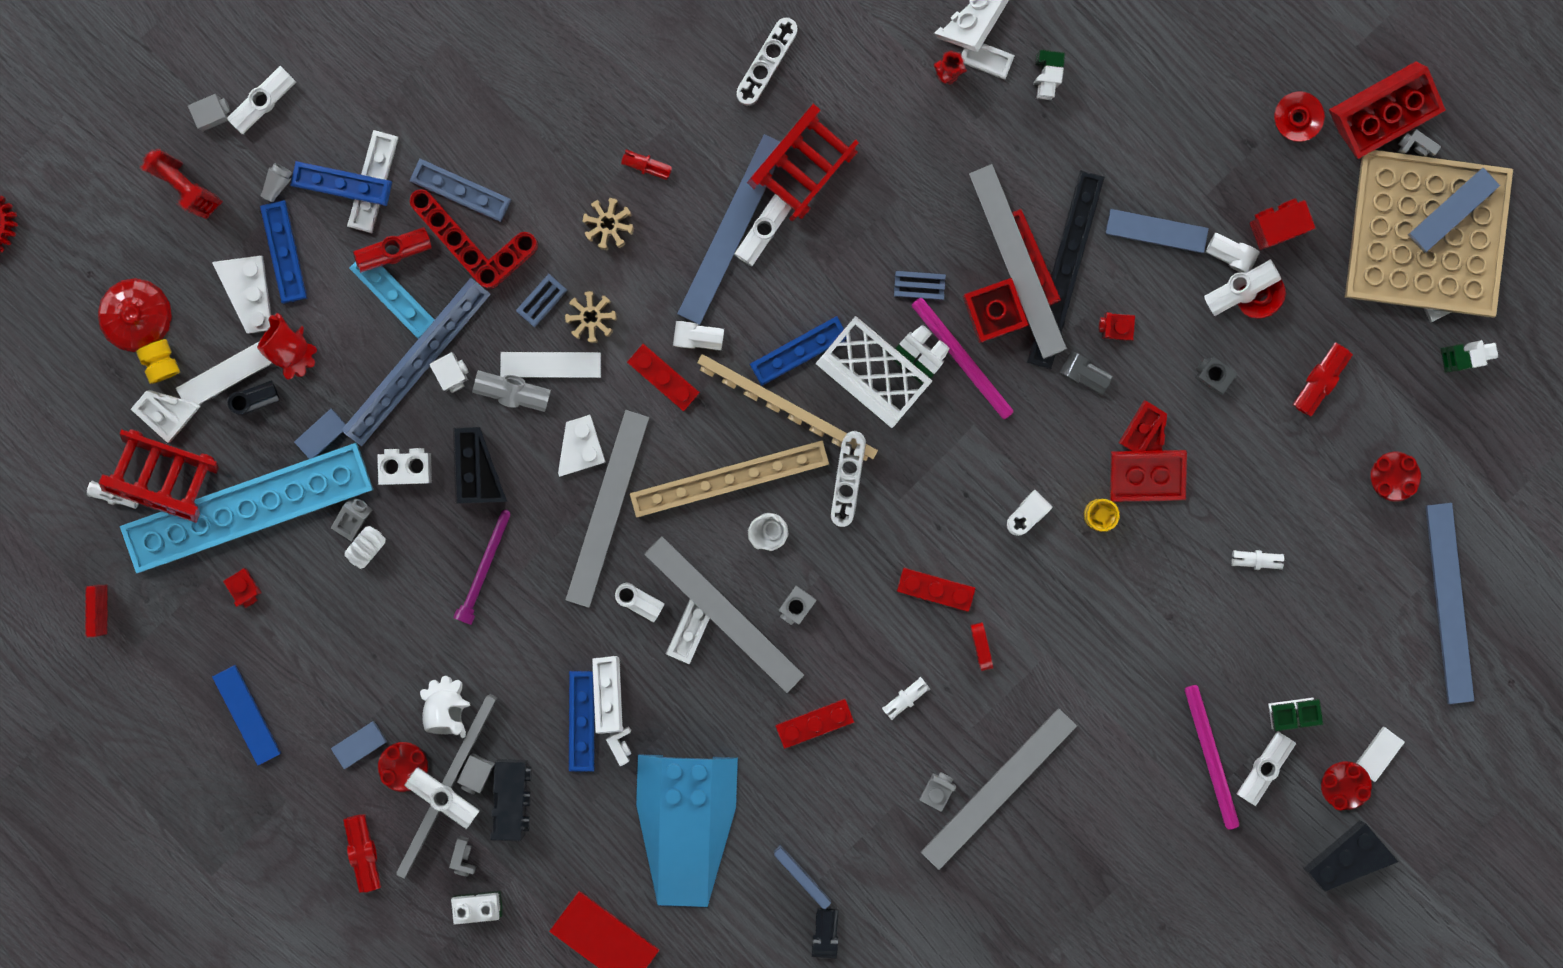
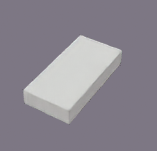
(989, 60)
(1380, 753)

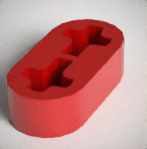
(981, 646)

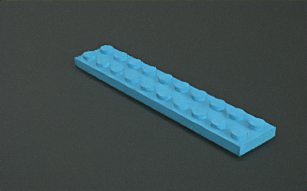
(248, 508)

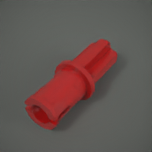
(646, 164)

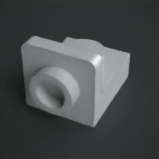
(1422, 144)
(351, 518)
(938, 791)
(462, 852)

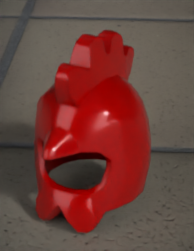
(286, 348)

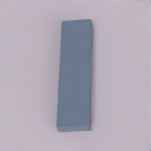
(460, 190)
(1454, 210)
(1156, 231)

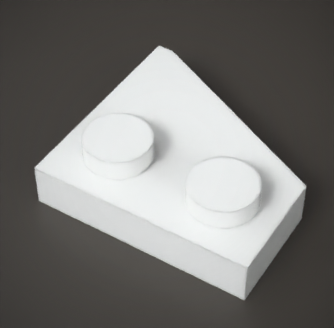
(164, 413)
(580, 446)

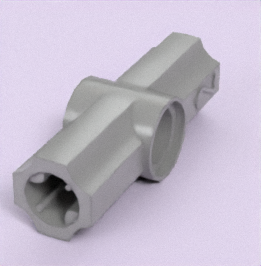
(511, 391)

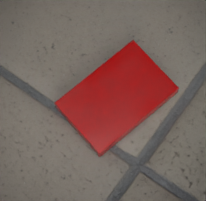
(1148, 475)

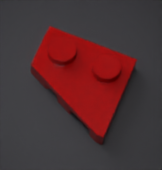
(1145, 429)

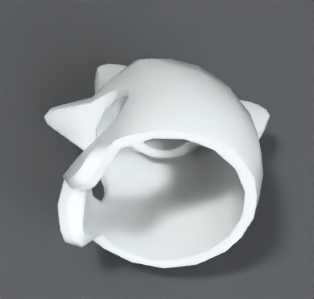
(444, 707)

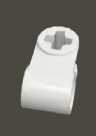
(1031, 511)

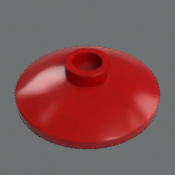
(1310, 110)
(1262, 309)

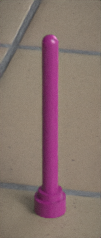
(466, 611)

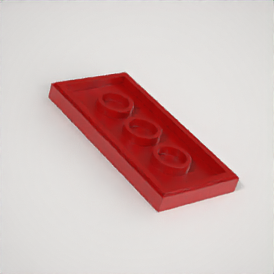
(602, 936)

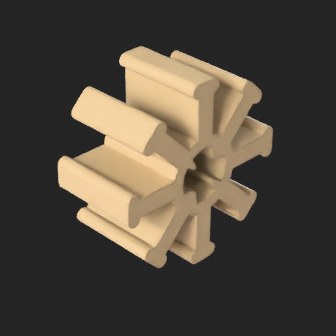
(606, 232)
(591, 309)

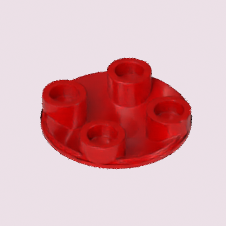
(1395, 476)
(399, 763)
(1346, 785)

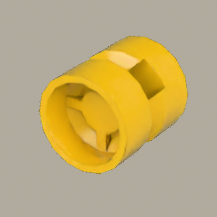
(158, 361)
(1101, 514)

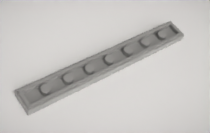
(1018, 261)
(607, 508)
(724, 614)
(449, 781)
(998, 788)

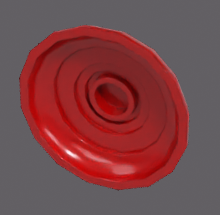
(134, 314)

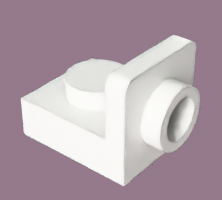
(619, 749)

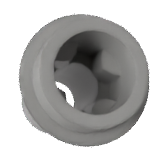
(275, 182)

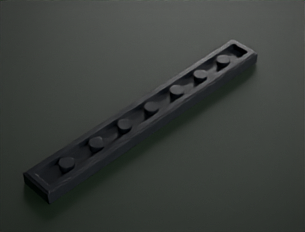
(1071, 253)

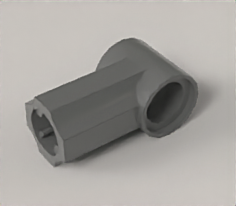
(1079, 369)

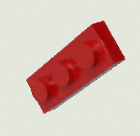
(663, 377)
(936, 589)
(814, 723)

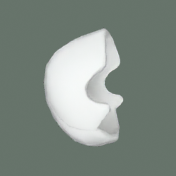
(768, 532)

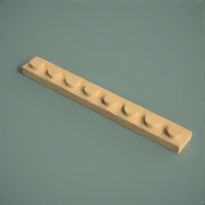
(776, 403)
(729, 478)

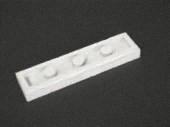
(376, 165)
(551, 364)
(223, 375)

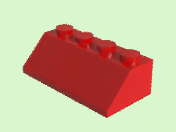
(1387, 109)

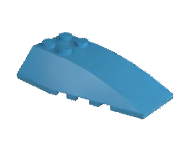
(685, 823)

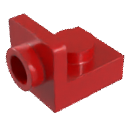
(1117, 326)
(242, 588)

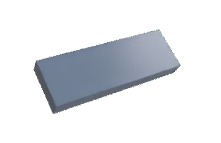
(802, 877)

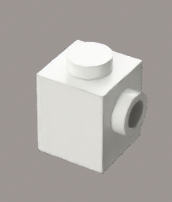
(450, 372)

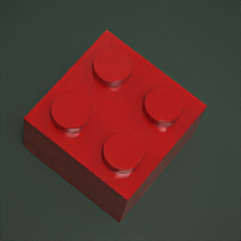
(1278, 226)
(995, 310)

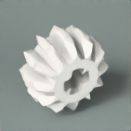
(365, 547)

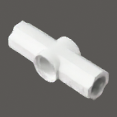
(248, 112)
(755, 242)
(1255, 281)
(1256, 782)
(428, 787)

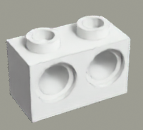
(404, 473)

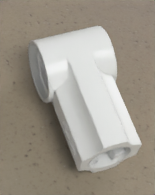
(1238, 256)
(691, 336)
(641, 602)

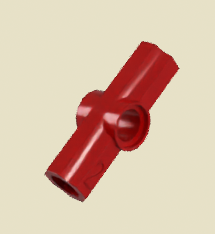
(950, 67)
(376, 255)
(1322, 379)
(362, 853)

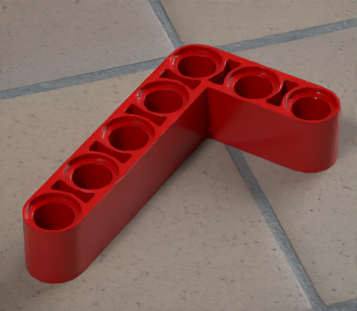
(467, 245)

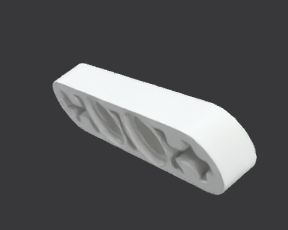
(769, 63)
(850, 479)

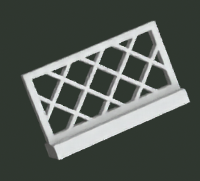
(859, 387)

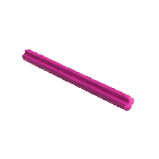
(962, 358)
(1212, 757)

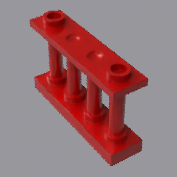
(795, 140)
(194, 198)
(162, 499)

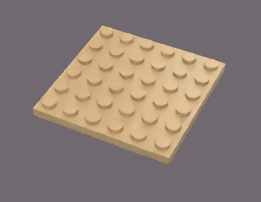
(1454, 274)

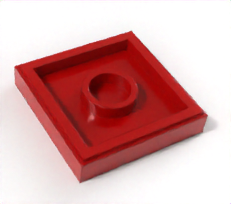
(96, 611)

